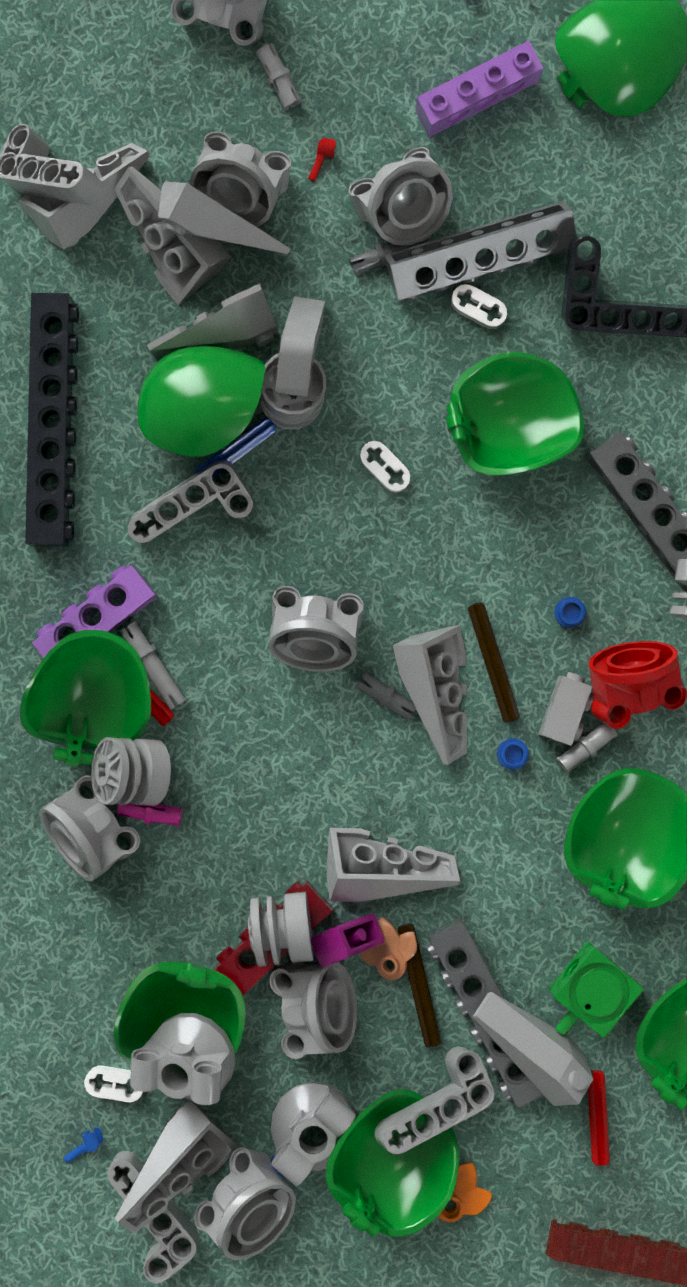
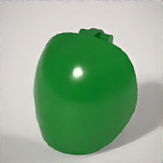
(622, 53)
(199, 399)
(514, 414)
(84, 692)
(630, 839)
(176, 989)
(663, 1045)
(387, 1189)

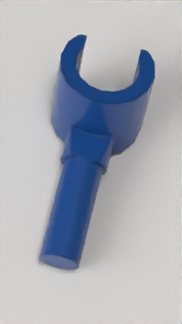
(91, 1143)

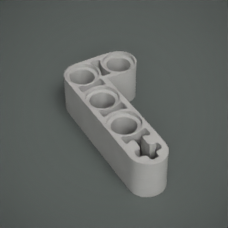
(31, 172)
(299, 346)
(187, 506)
(433, 1105)
(165, 1233)

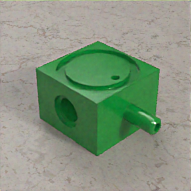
(594, 991)

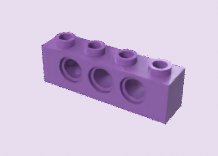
(479, 88)
(138, 595)

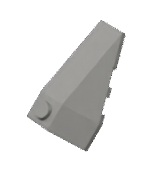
(198, 215)
(68, 221)
(181, 262)
(239, 323)
(431, 676)
(375, 870)
(537, 1049)
(183, 1153)

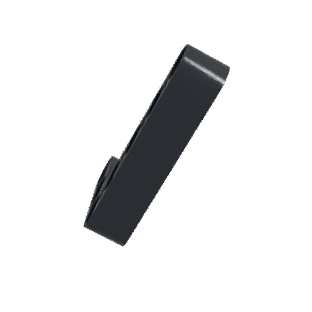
(624, 309)

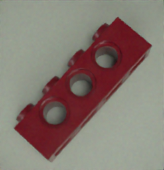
(247, 975)

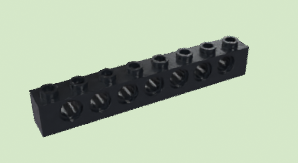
(46, 310)

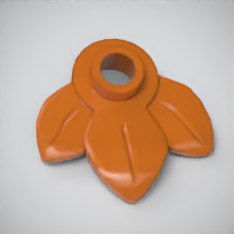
(468, 1197)

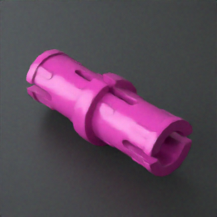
(159, 813)

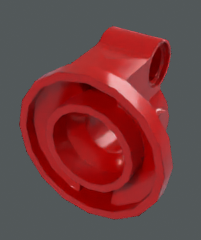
(634, 680)

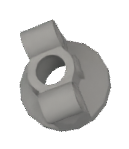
(225, 14)
(241, 177)
(415, 210)
(314, 630)
(86, 832)
(315, 1007)
(197, 1047)
(303, 1107)
(247, 1206)

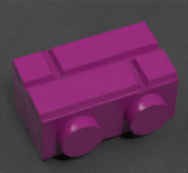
(347, 940)

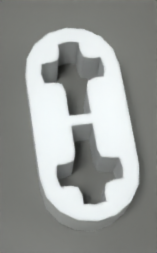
(475, 313)
(390, 461)
(110, 1091)

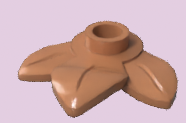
(395, 948)

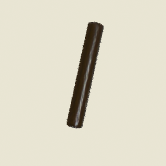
(493, 662)
(421, 994)

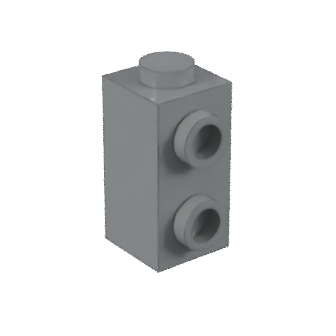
(566, 709)

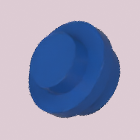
(570, 612)
(512, 753)

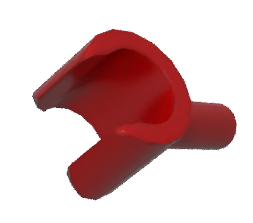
(325, 149)

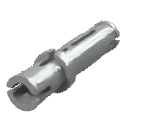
(153, 665)

